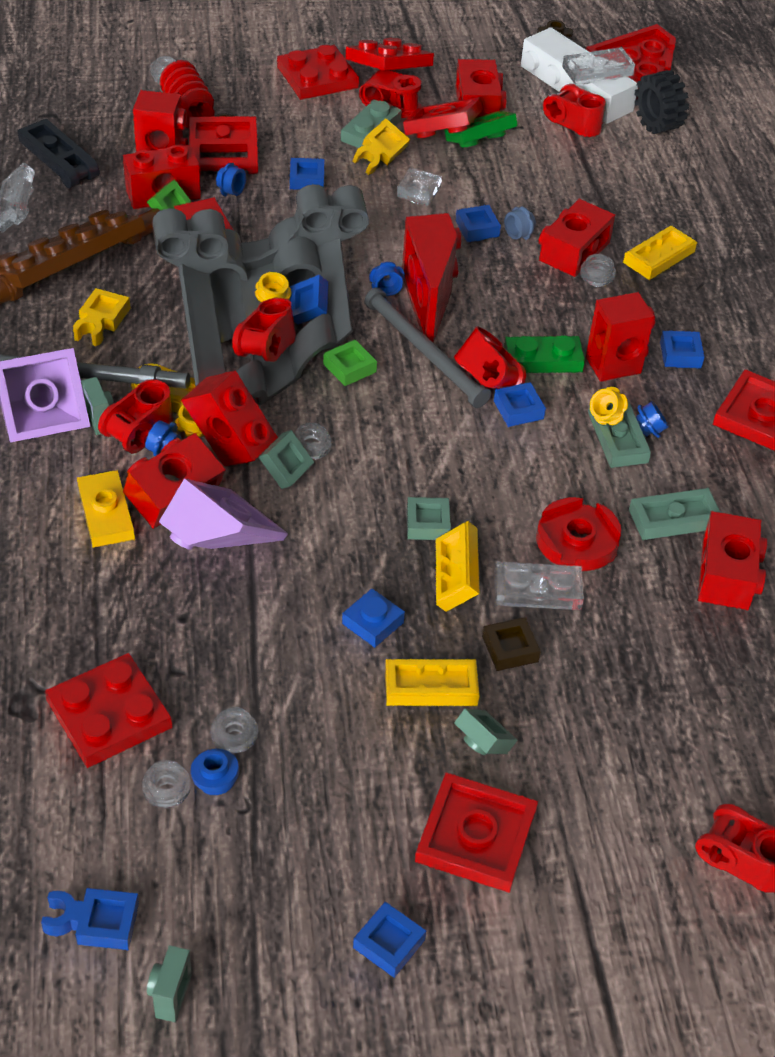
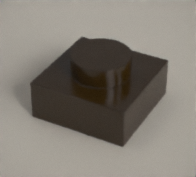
(511, 644)

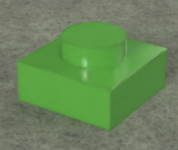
(168, 197)
(349, 362)

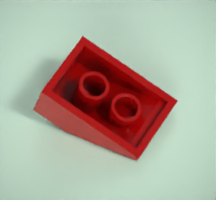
(430, 267)

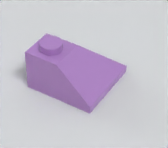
(42, 395)
(216, 518)

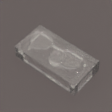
(598, 65)
(15, 195)
(538, 585)

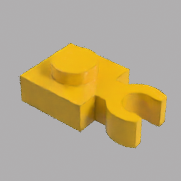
(382, 144)
(100, 312)

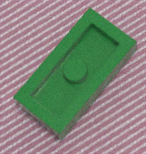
(489, 125)
(547, 353)

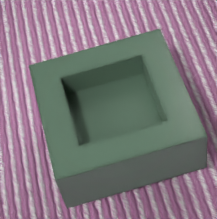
(95, 400)
(286, 459)
(427, 517)
(484, 732)
(169, 983)

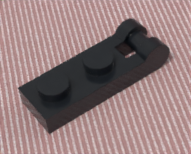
(58, 152)

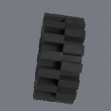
(661, 101)

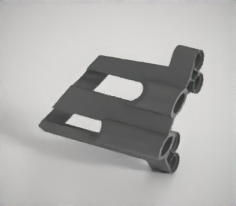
(222, 273)

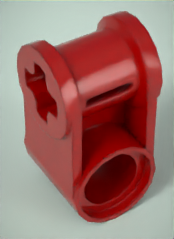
(394, 89)
(576, 110)
(266, 330)
(489, 361)
(137, 414)
(742, 846)

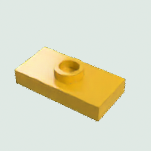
(660, 252)
(105, 508)
(457, 566)
(431, 682)

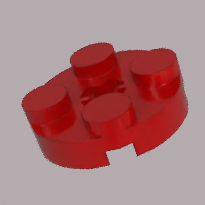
(571, 514)

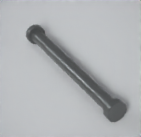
(477, 394)

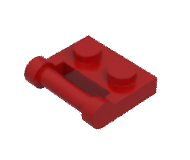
(224, 135)

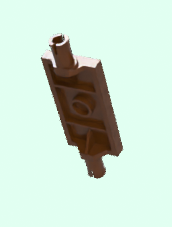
(69, 247)

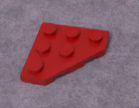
(648, 48)

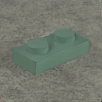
(367, 120)
(622, 442)
(672, 513)

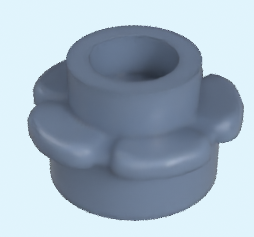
(519, 223)

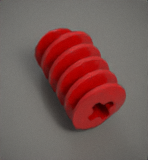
(183, 79)

